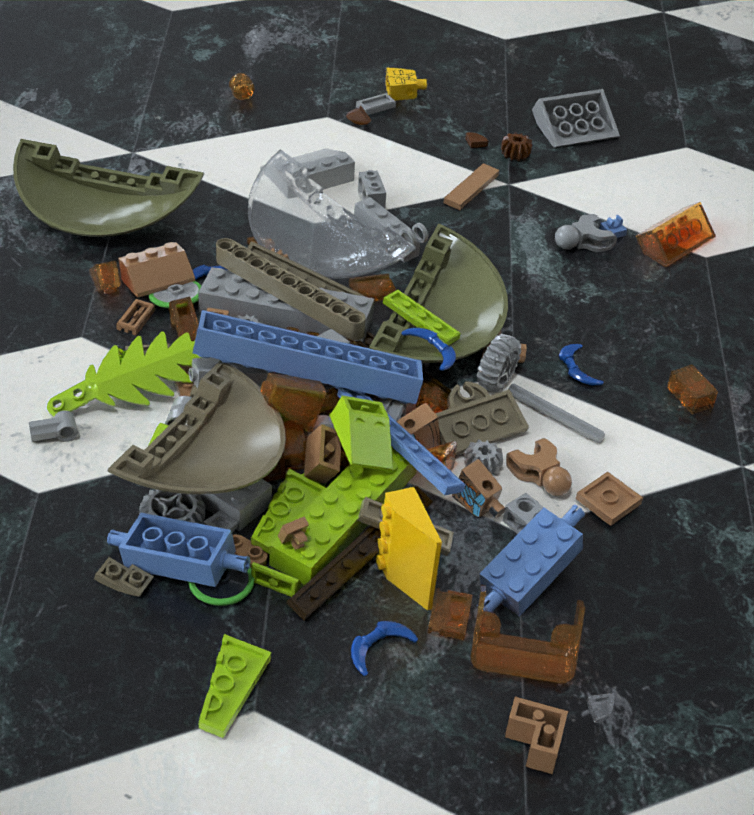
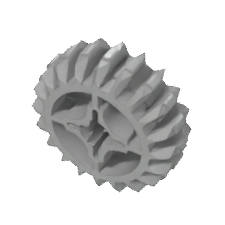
(499, 362)
(174, 505)

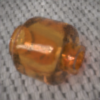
(241, 86)

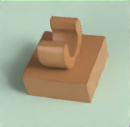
(294, 532)

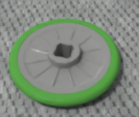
(176, 292)

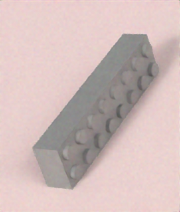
(232, 293)

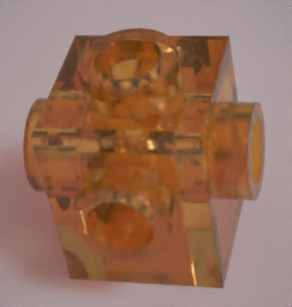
(433, 397)

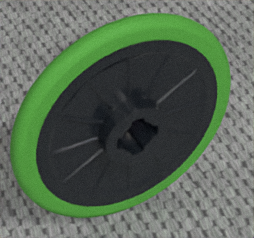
(230, 589)

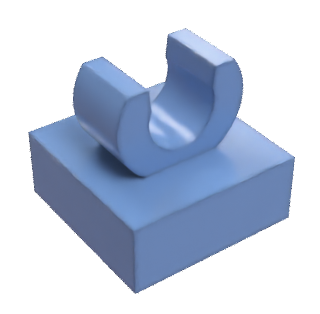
(615, 226)

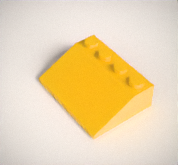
(409, 546)

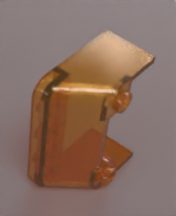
(524, 656)

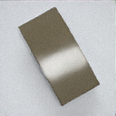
(123, 579)

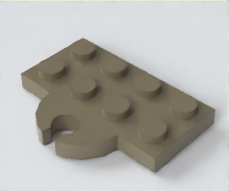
(479, 417)

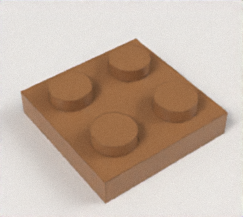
(609, 498)

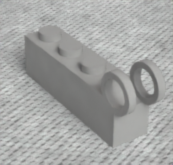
(377, 216)

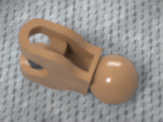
(540, 468)

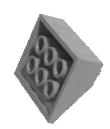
(575, 118)
(328, 167)

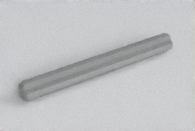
(557, 413)

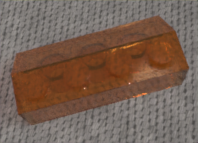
(676, 235)

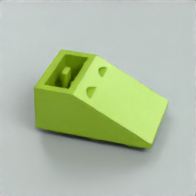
(363, 432)

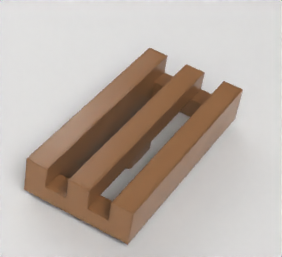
(139, 318)

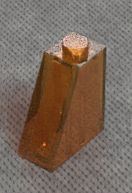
(294, 398)

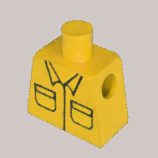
(403, 84)

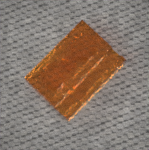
(373, 286)
(450, 614)

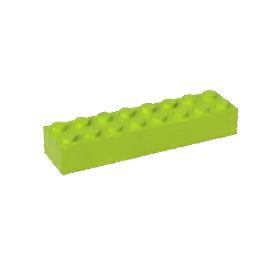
(335, 517)

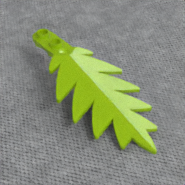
(135, 370)

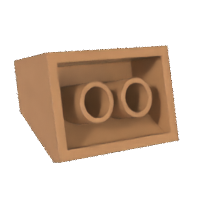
(155, 269)

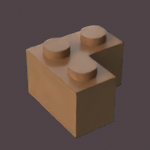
(540, 727)

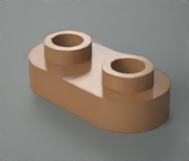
(245, 548)

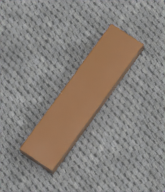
(471, 186)

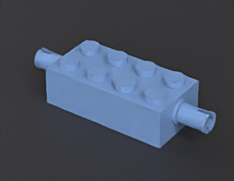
(178, 549)
(532, 560)

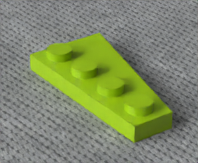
(291, 500)
(234, 677)

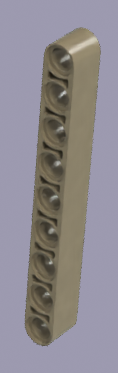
(291, 289)

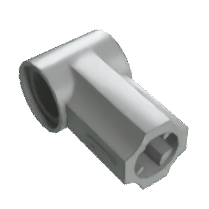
(61, 426)

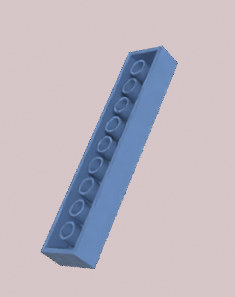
(308, 357)

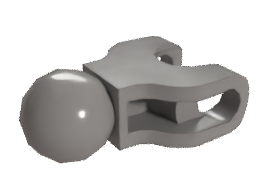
(585, 235)

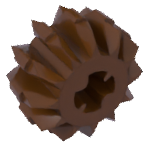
(516, 146)

